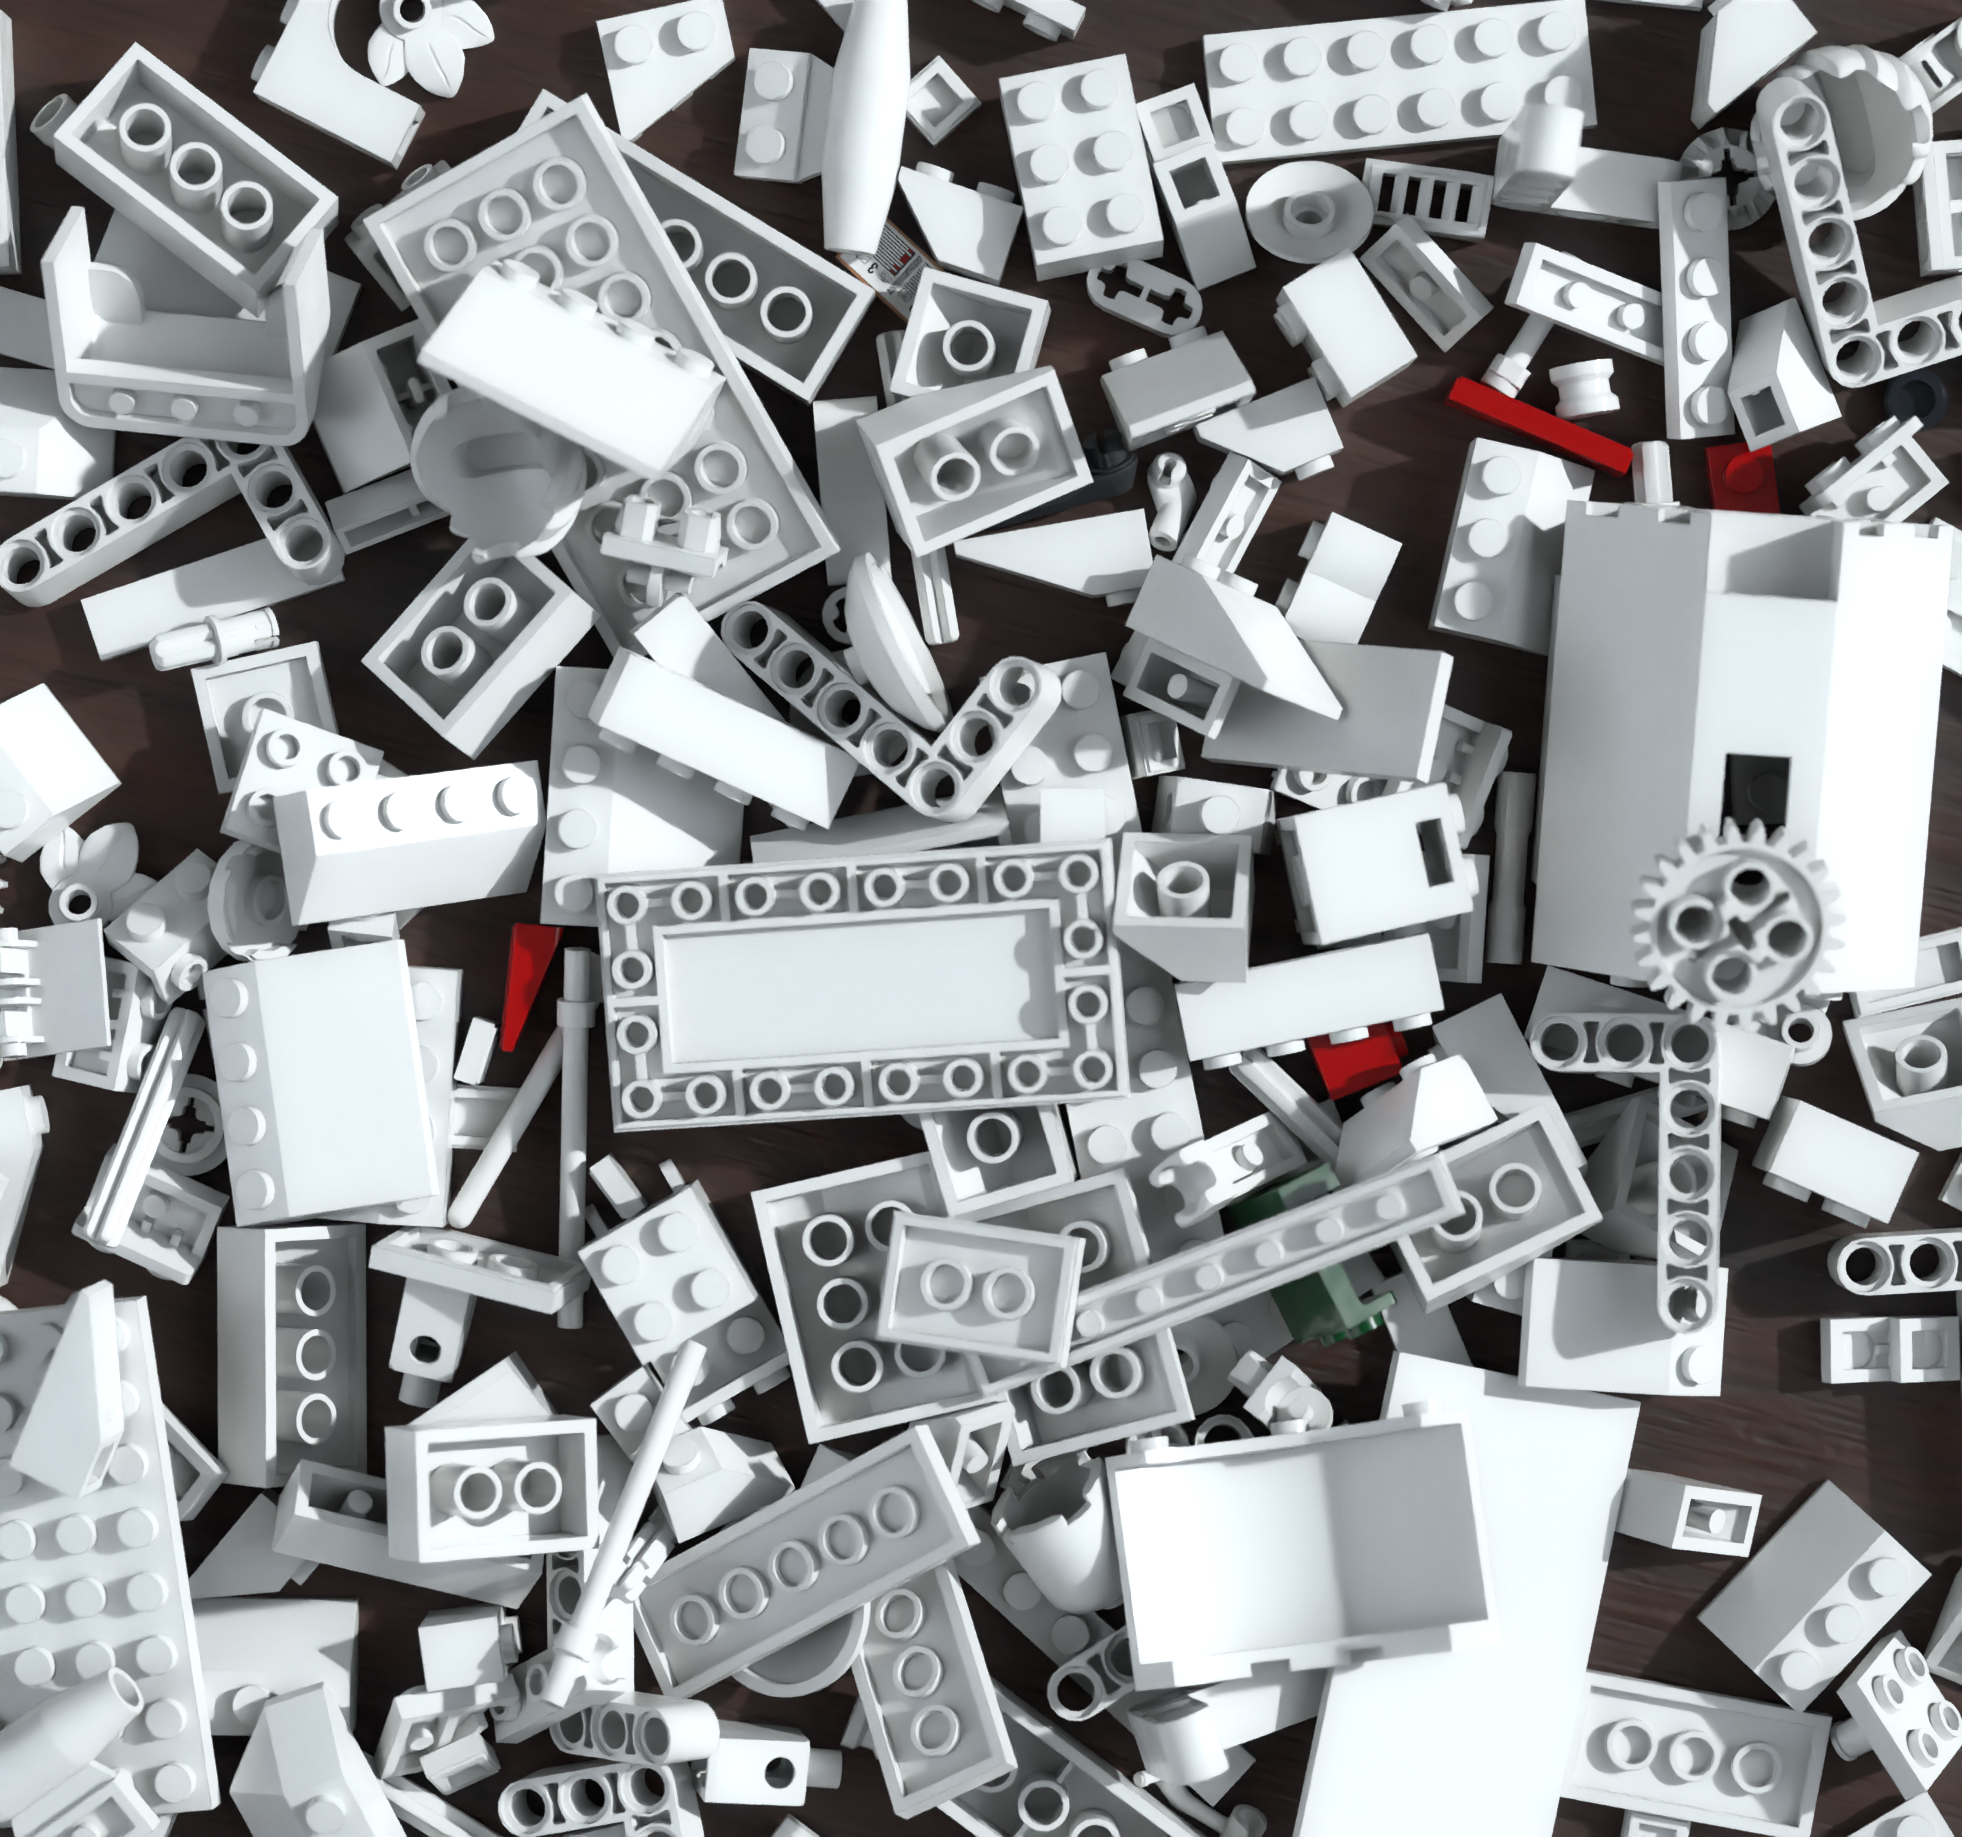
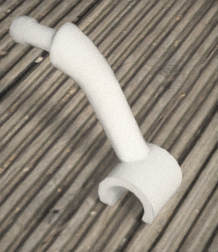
(1243, 1821)

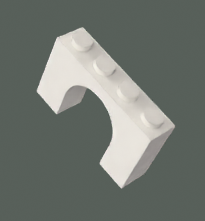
(317, 87)

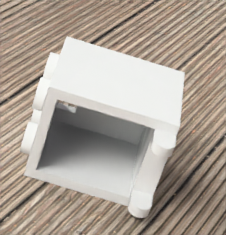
(1363, 867)
(668, 1268)

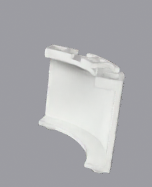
(1302, 1548)

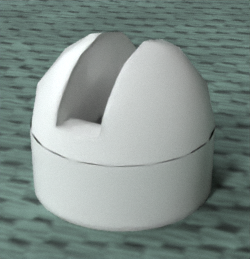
(52, 117)

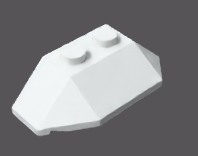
(309, 1773)

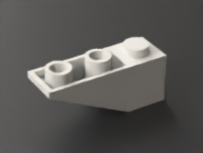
(79, 1408)

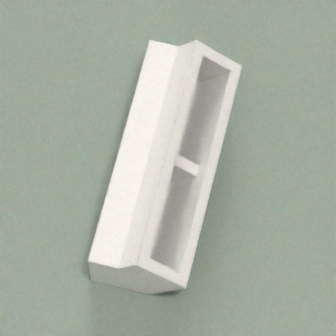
(380, 512)

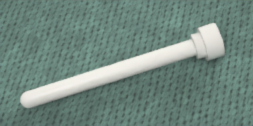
(517, 1117)

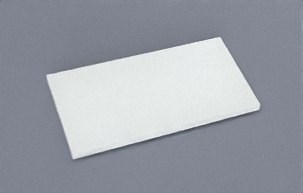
(862, 985)
(1487, 1731)

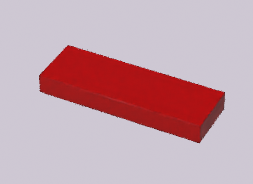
(1539, 426)

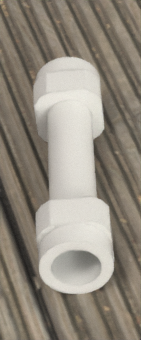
(1508, 371)

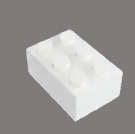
(1081, 167)
(479, 644)
(492, 1488)

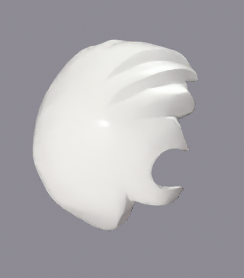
(1876, 119)
(497, 475)

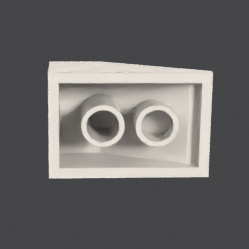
(1175, 388)
(973, 456)
(1228, 630)
(1518, 1204)
(1601, 1330)

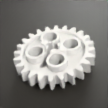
(1704, 879)

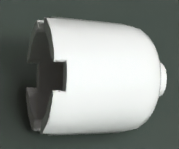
(1065, 1532)

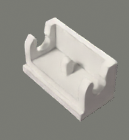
(1940, 210)

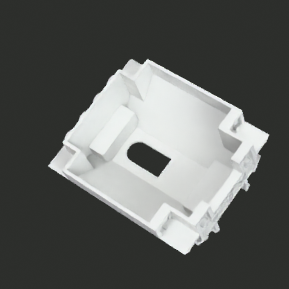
(1738, 638)

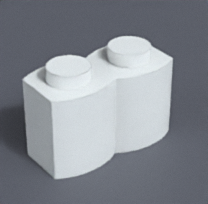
(1339, 582)

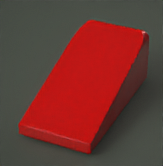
(530, 959)

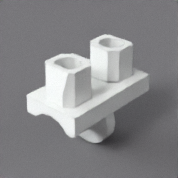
(693, 551)
(1280, 1392)

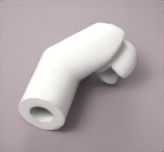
(1173, 498)

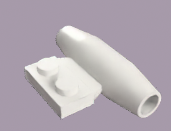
(834, 122)
(49, 1767)

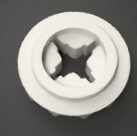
(1705, 159)
(206, 1148)

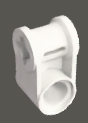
(1938, 64)

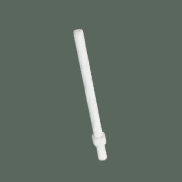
(576, 1015)
(576, 1640)

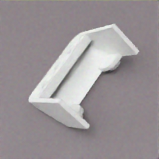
(179, 369)

